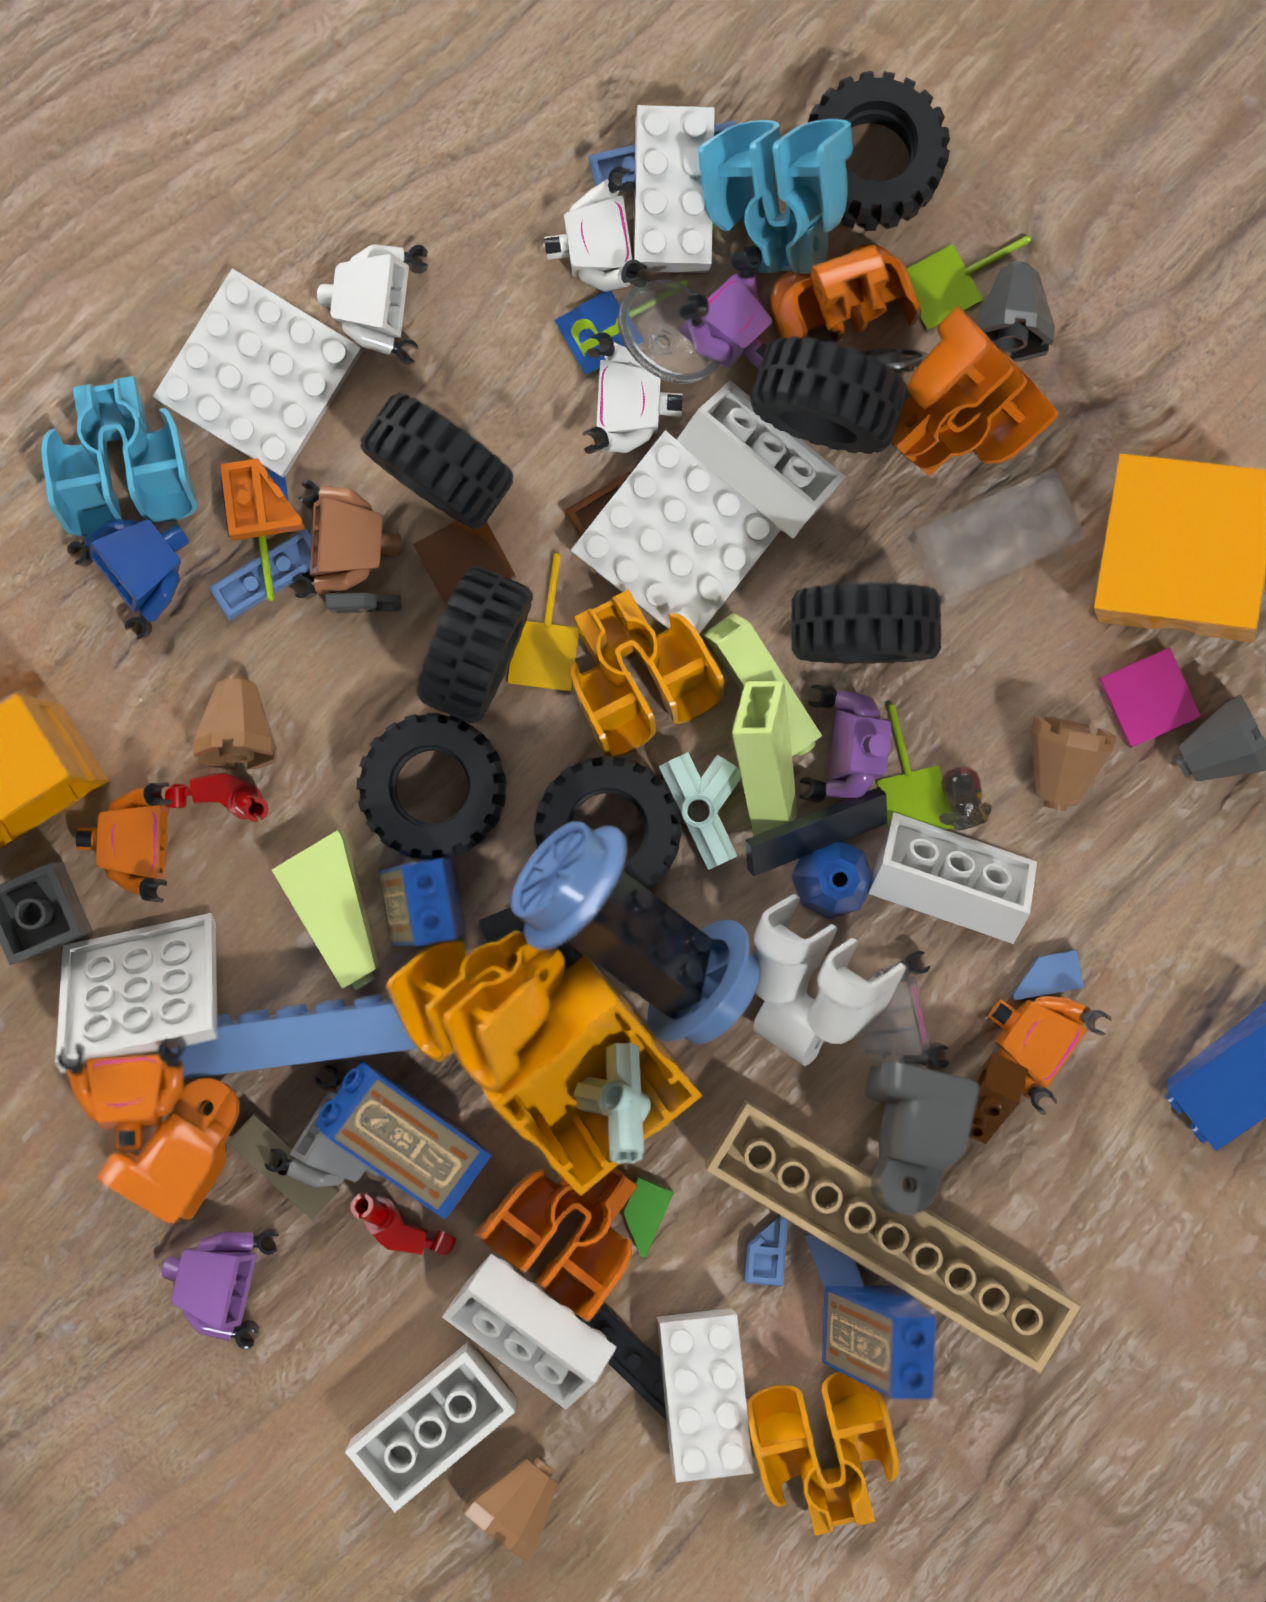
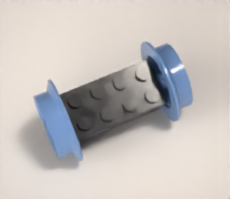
(581, 896)

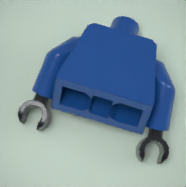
(137, 564)

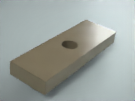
(254, 1144)

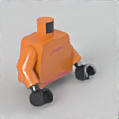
(132, 841)
(1042, 1038)
(127, 1090)

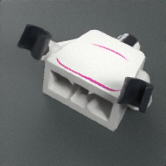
(599, 237)
(371, 296)
(626, 400)

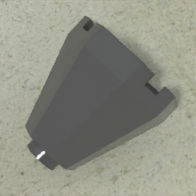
(1018, 313)
(1224, 744)

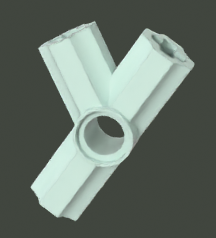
(712, 790)
(619, 1100)

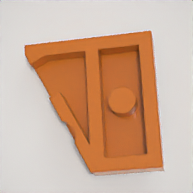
(255, 502)

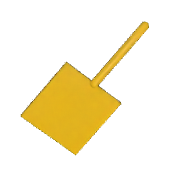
(545, 649)

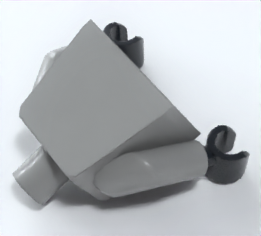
(317, 1158)

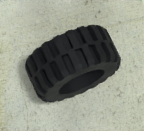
(917, 124)
(828, 395)
(437, 460)
(866, 623)
(474, 644)
(394, 750)
(636, 784)

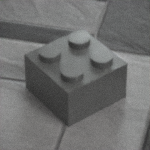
(40, 913)

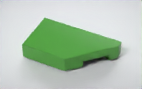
(645, 1212)

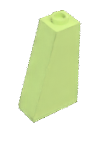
(750, 661)
(765, 755)
(331, 906)

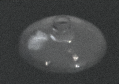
(650, 331)

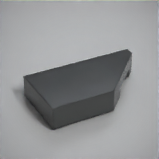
(362, 602)

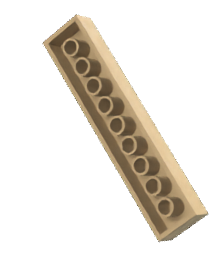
(911, 1251)

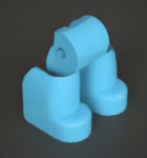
(811, 179)
(80, 475)

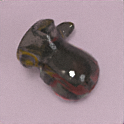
(964, 794)

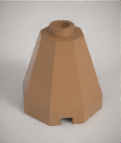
(235, 727)
(1066, 759)
(515, 1506)

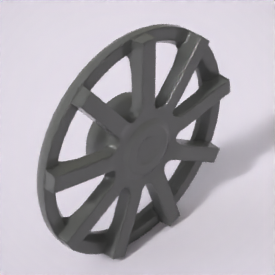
(896, 357)

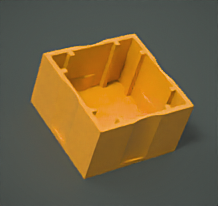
(1184, 548)
(41, 765)
(568, 1048)

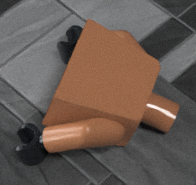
(344, 540)

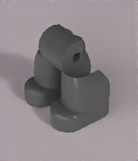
(920, 1132)

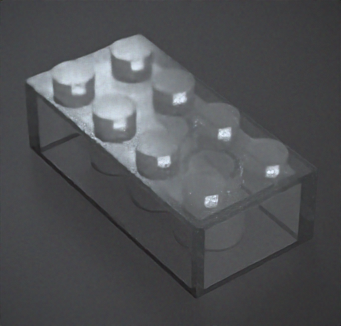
(997, 536)

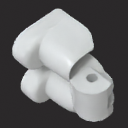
(843, 1004)

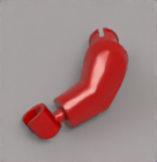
(234, 794)
(389, 1228)

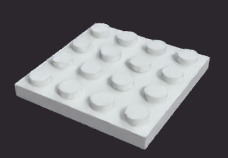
(258, 373)
(675, 536)
(137, 989)

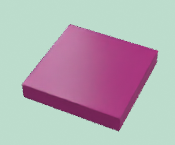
(1149, 697)

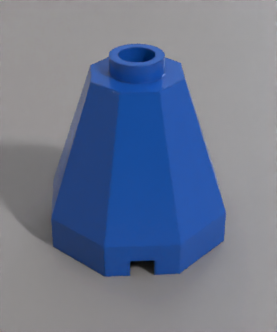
(814, 880)

